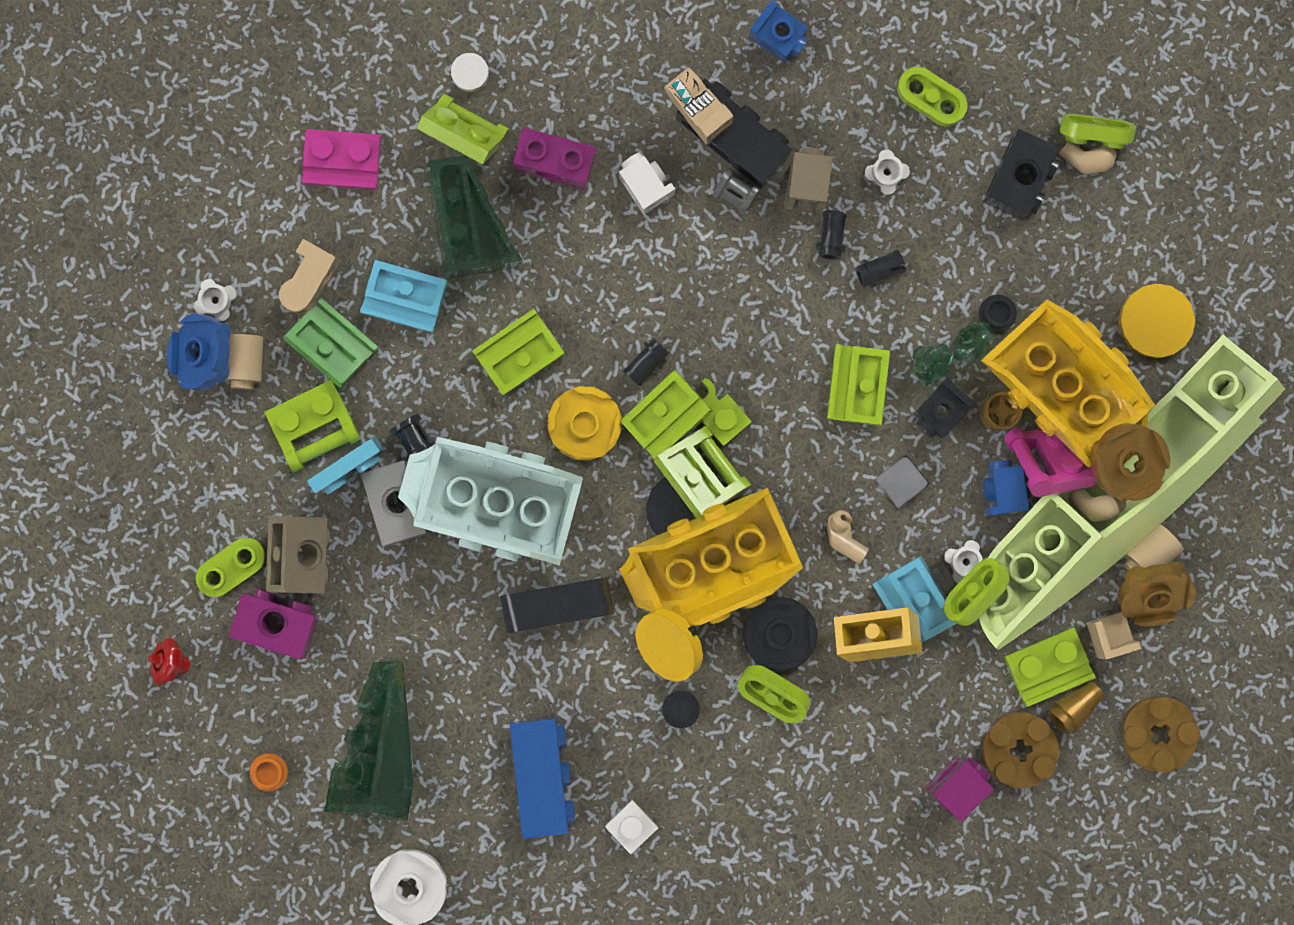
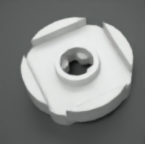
(429, 881)

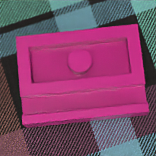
(341, 159)

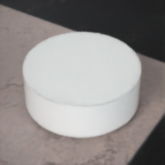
(470, 72)

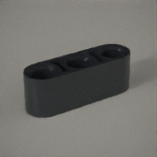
(557, 605)

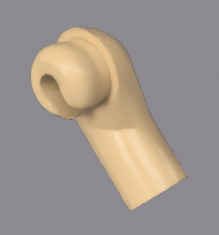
(1089, 161)
(1097, 508)
(841, 537)

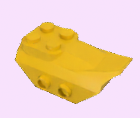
(1069, 379)
(714, 562)

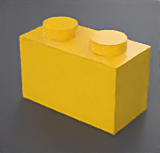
(878, 635)

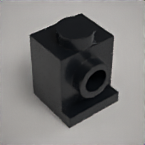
(954, 398)

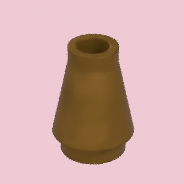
(1075, 708)

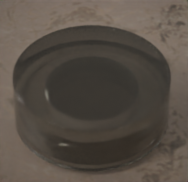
(943, 577)

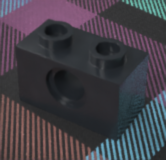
(1027, 153)

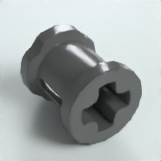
(736, 191)

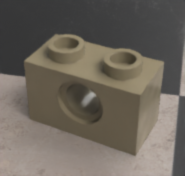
(808, 181)
(285, 538)

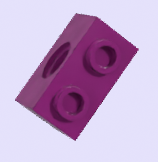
(554, 158)
(252, 627)
(960, 786)

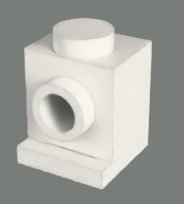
(645, 182)

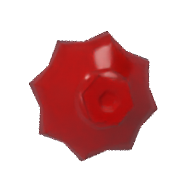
(167, 662)

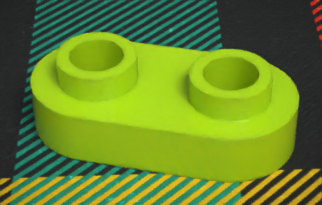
(933, 94)
(1112, 132)
(230, 567)
(976, 591)
(774, 694)

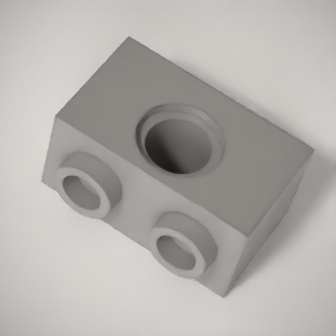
(379, 487)

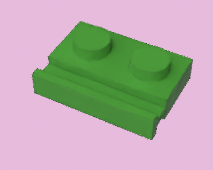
(330, 343)

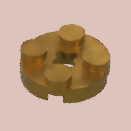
(1149, 469)
(1168, 581)
(1034, 733)
(1138, 734)

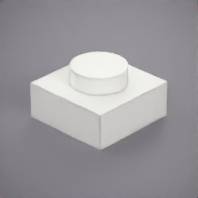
(631, 826)

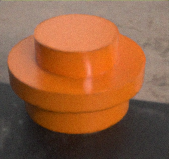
(269, 772)

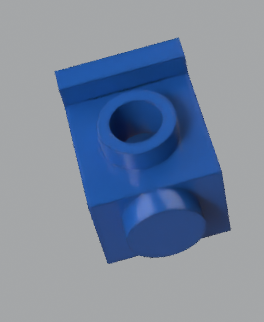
(781, 47)
(1005, 488)

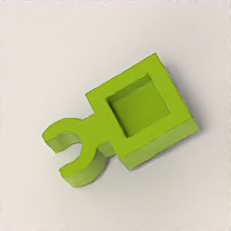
(727, 417)

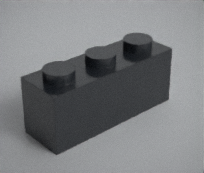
(745, 142)

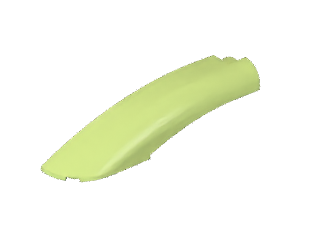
(1062, 551)

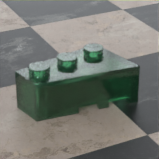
(466, 225)

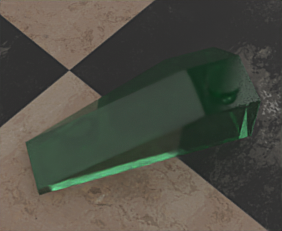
(378, 766)

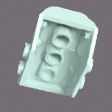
(491, 499)

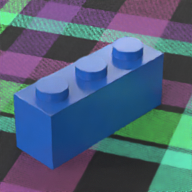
(541, 777)

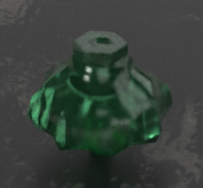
(973, 342)
(932, 363)

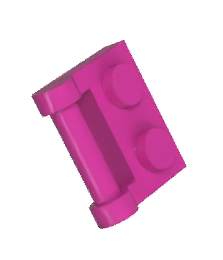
(1064, 467)

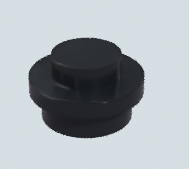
(998, 312)
(680, 709)

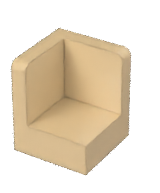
(1111, 636)

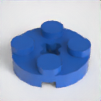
(212, 339)

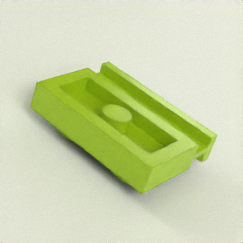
(518, 352)
(858, 385)
(666, 415)
(1049, 667)

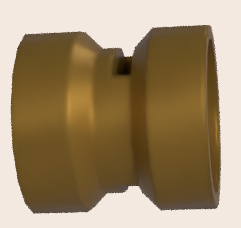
(1005, 410)

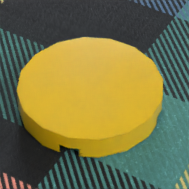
(1156, 321)
(589, 437)
(668, 645)

